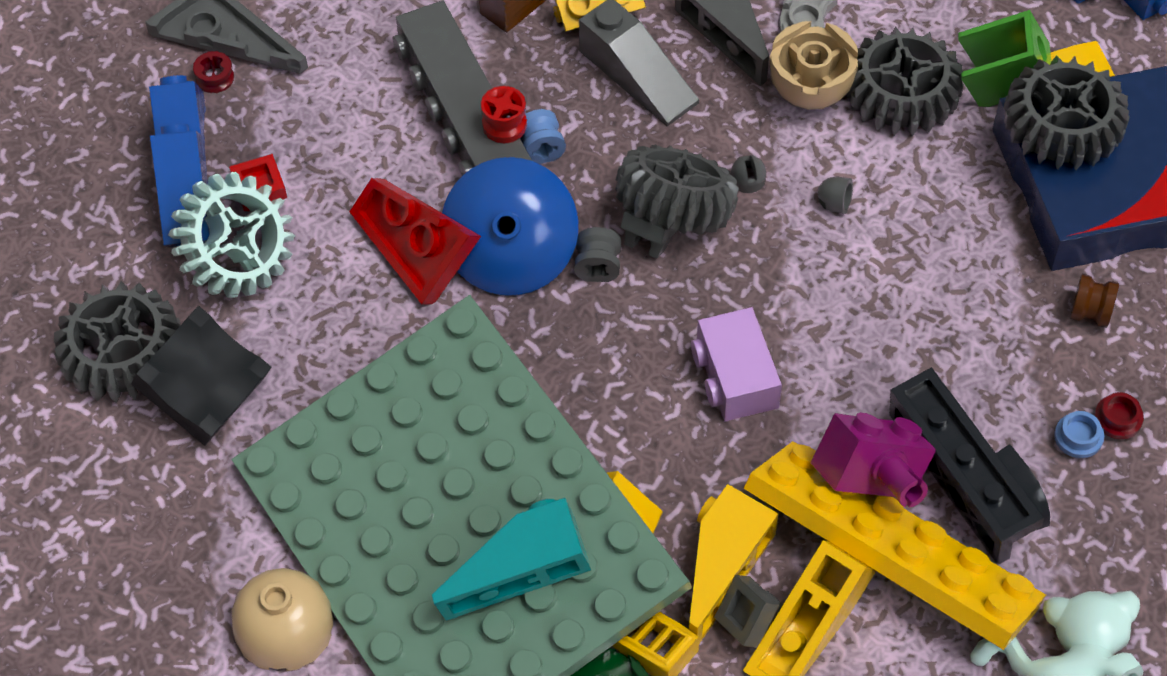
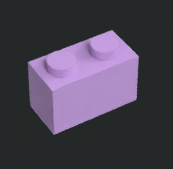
(737, 364)

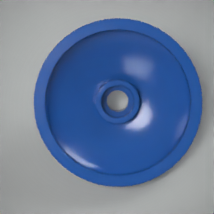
(543, 230)

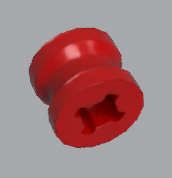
(498, 104)

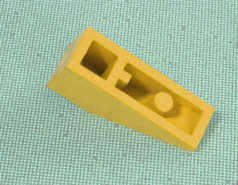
(730, 543)
(811, 613)

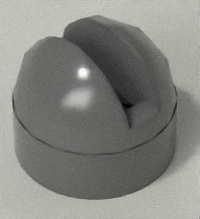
(739, 172)
(836, 194)

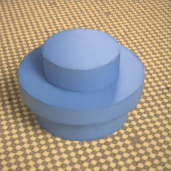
(1079, 434)

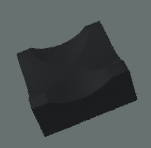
(200, 376)

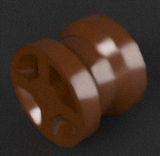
(1094, 300)

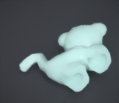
(1088, 628)

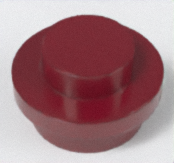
(1119, 415)

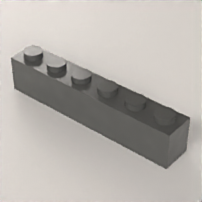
(453, 86)

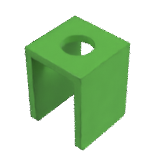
(1000, 54)

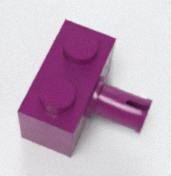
(875, 457)

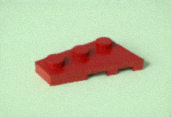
(413, 237)

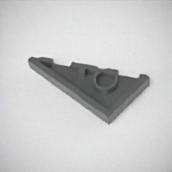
(225, 28)

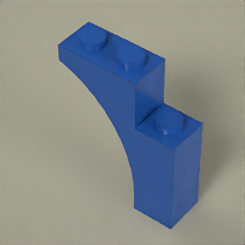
(177, 147)

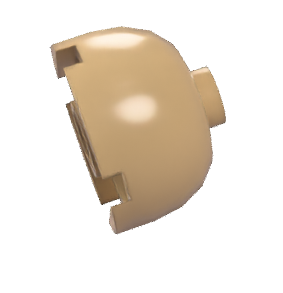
(813, 64)
(282, 619)

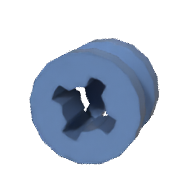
(542, 136)

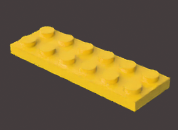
(900, 546)

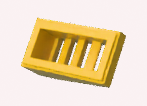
(684, 648)

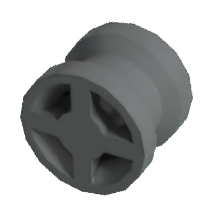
(597, 255)

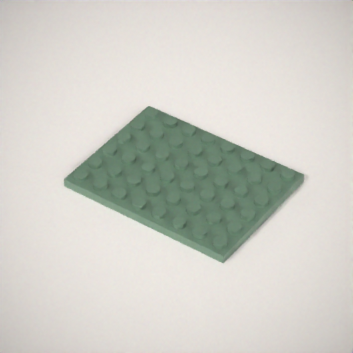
(416, 472)

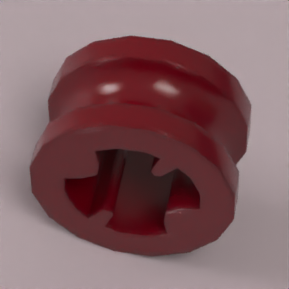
(209, 61)

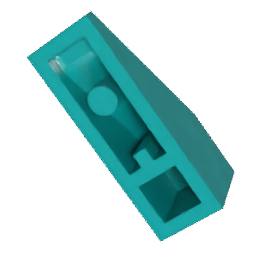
(521, 557)

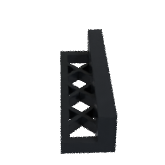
(967, 465)

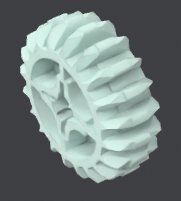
(220, 221)

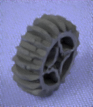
(906, 81)
(1066, 119)
(676, 189)
(111, 327)

